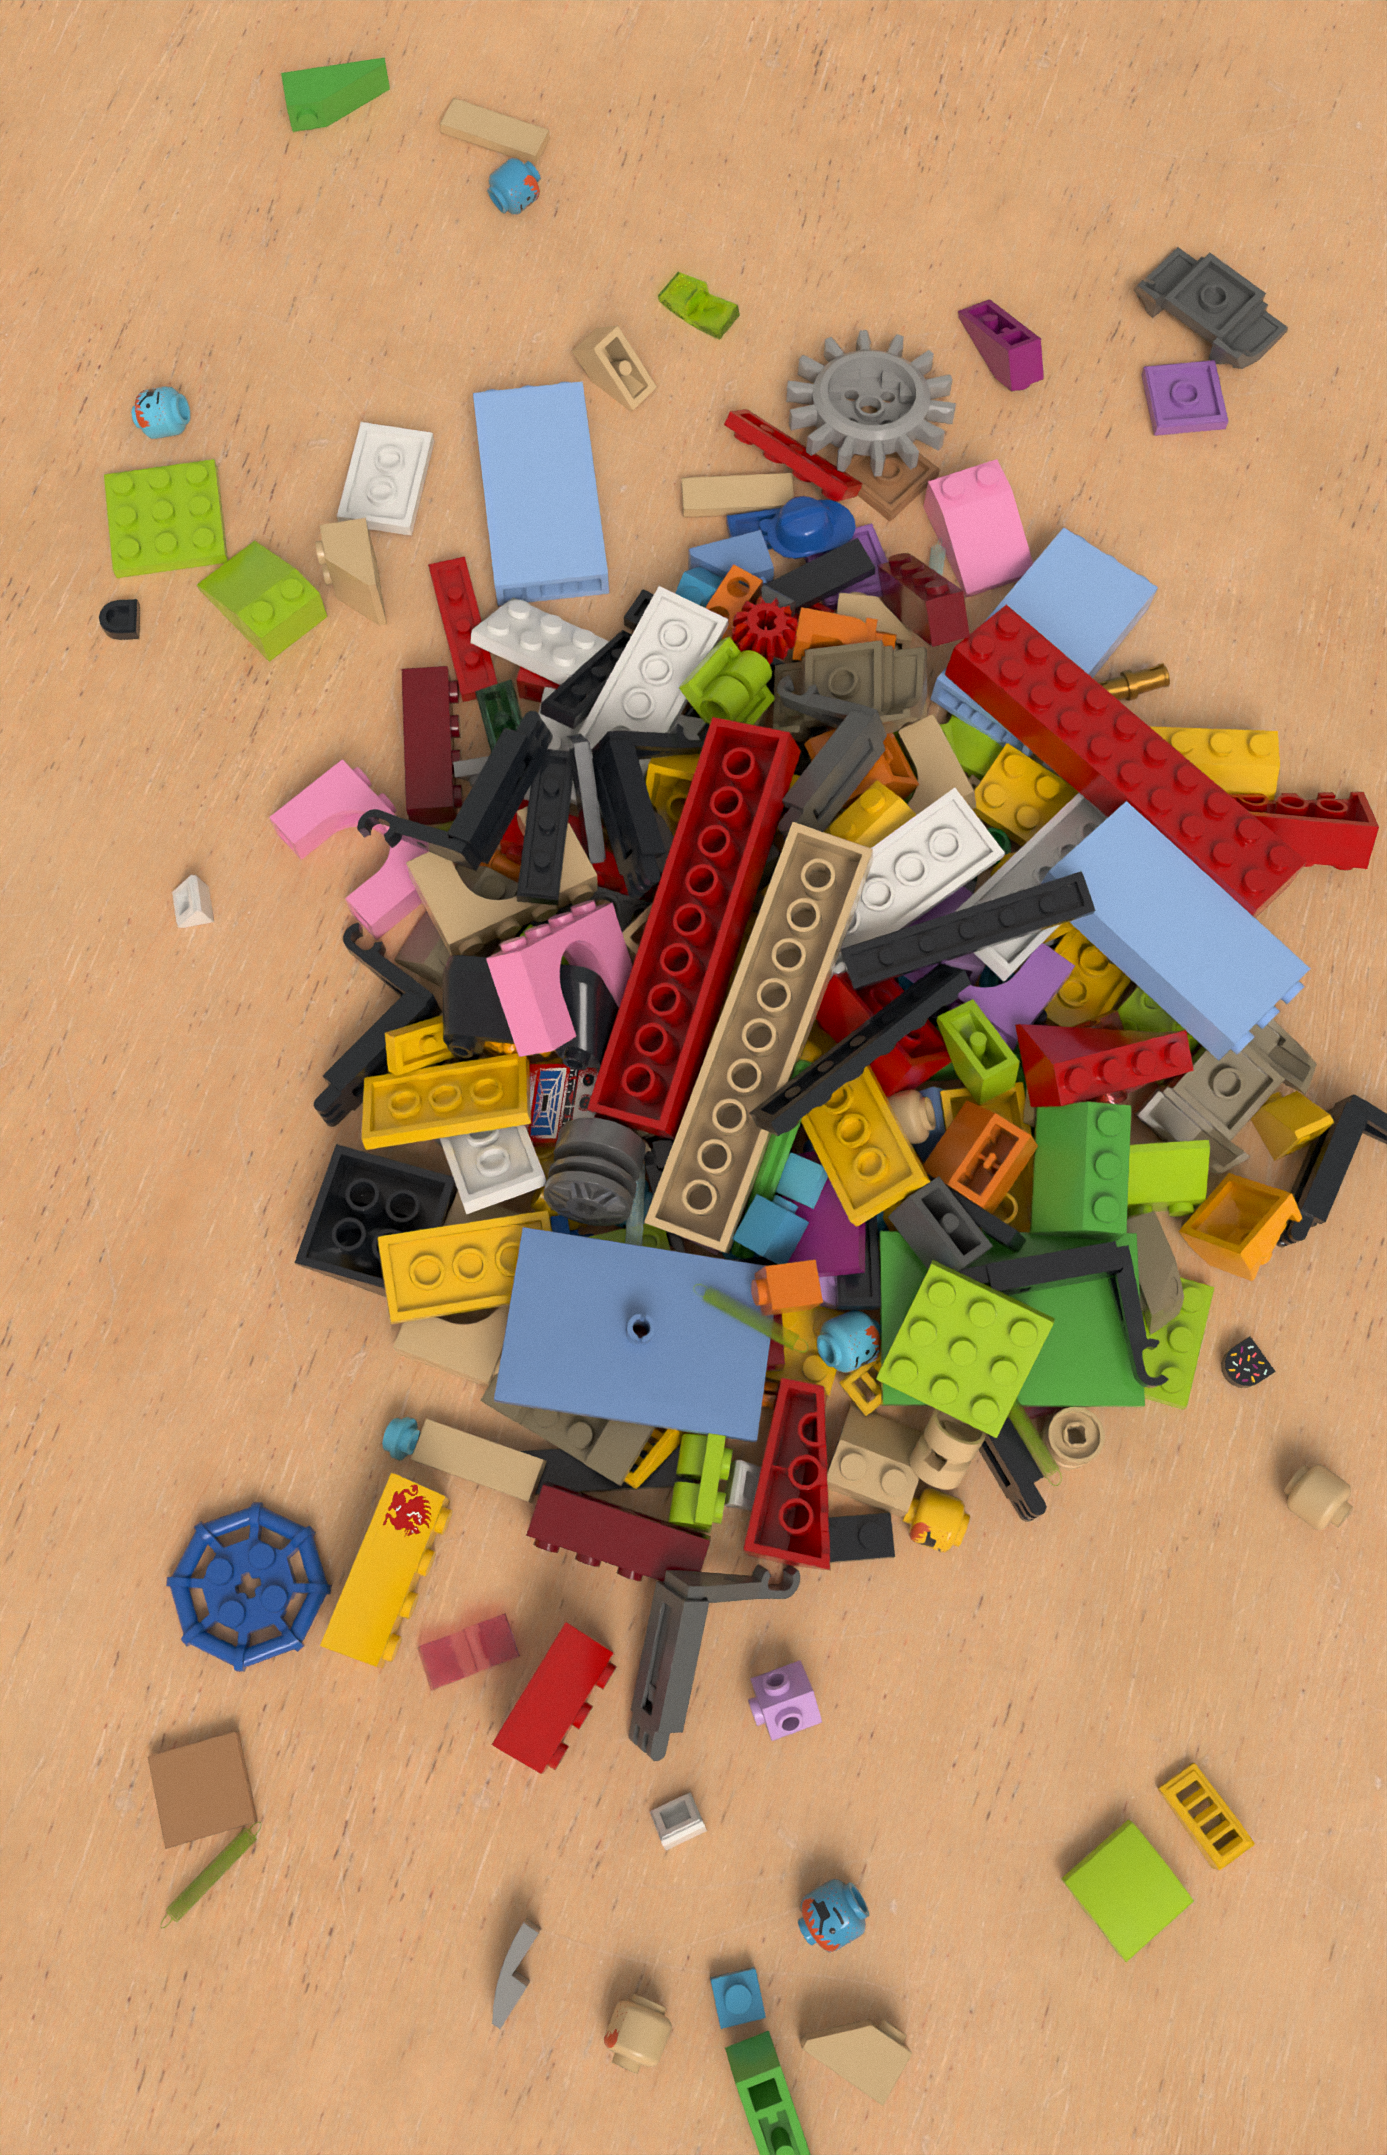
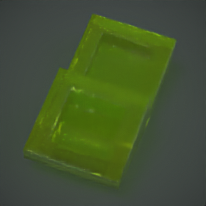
(692, 303)

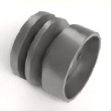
(594, 1171)

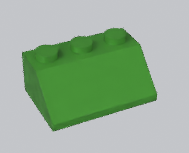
(1081, 1171)

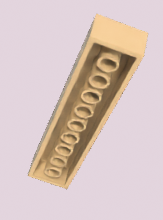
(760, 1035)

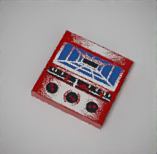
(557, 1097)

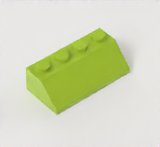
(1167, 1177)

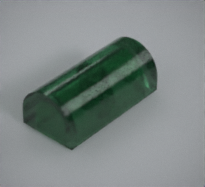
(499, 709)

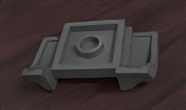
(1215, 305)

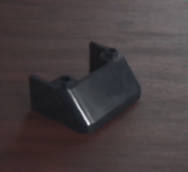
(476, 1015)

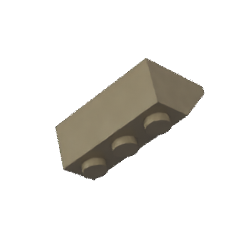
(424, 949)

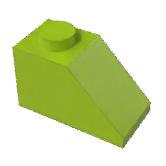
(978, 1052)

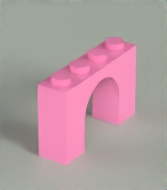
(338, 803)
(529, 972)

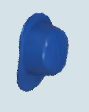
(810, 527)

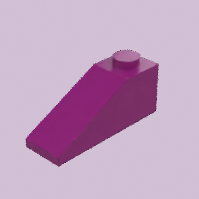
(1005, 345)

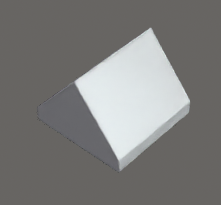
(192, 903)
(742, 1485)
(677, 1821)

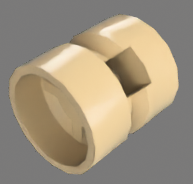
(1073, 1437)
(945, 1451)

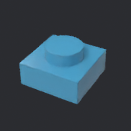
(737, 1997)

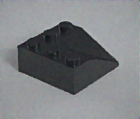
(365, 1200)

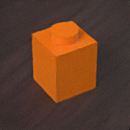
(787, 1288)

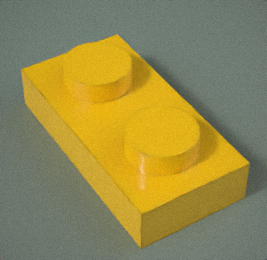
(416, 1046)

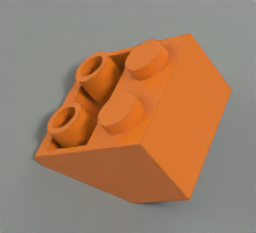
(889, 769)
(980, 1155)

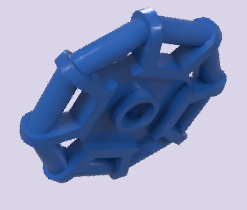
(227, 1573)

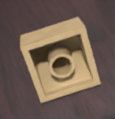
(352, 567)
(874, 1462)

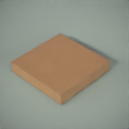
(896, 486)
(202, 1789)

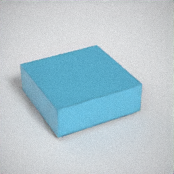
(802, 1180)

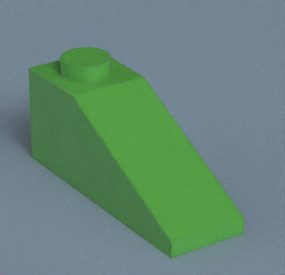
(331, 92)
(766, 2097)

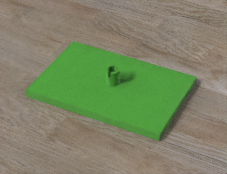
(1084, 1352)

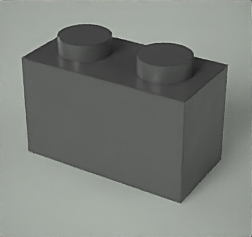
(939, 1227)

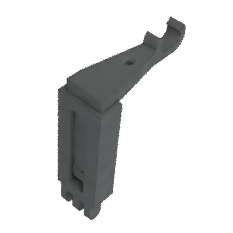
(840, 762)
(675, 1641)

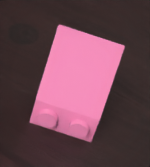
(979, 527)

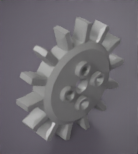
(870, 380)

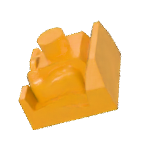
(1240, 1225)

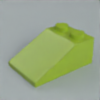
(264, 599)

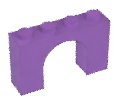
(1020, 998)

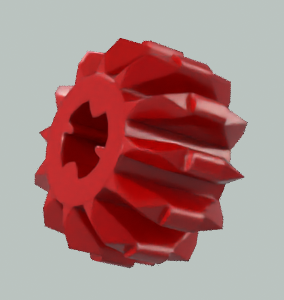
(765, 629)

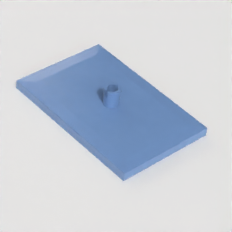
(576, 1346)

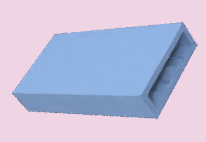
(540, 493)
(1078, 603)
(1180, 933)

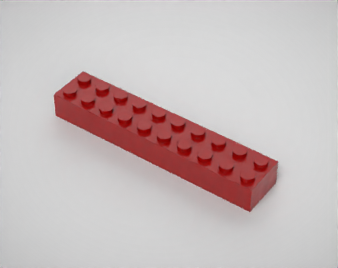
(1117, 756)
(695, 927)

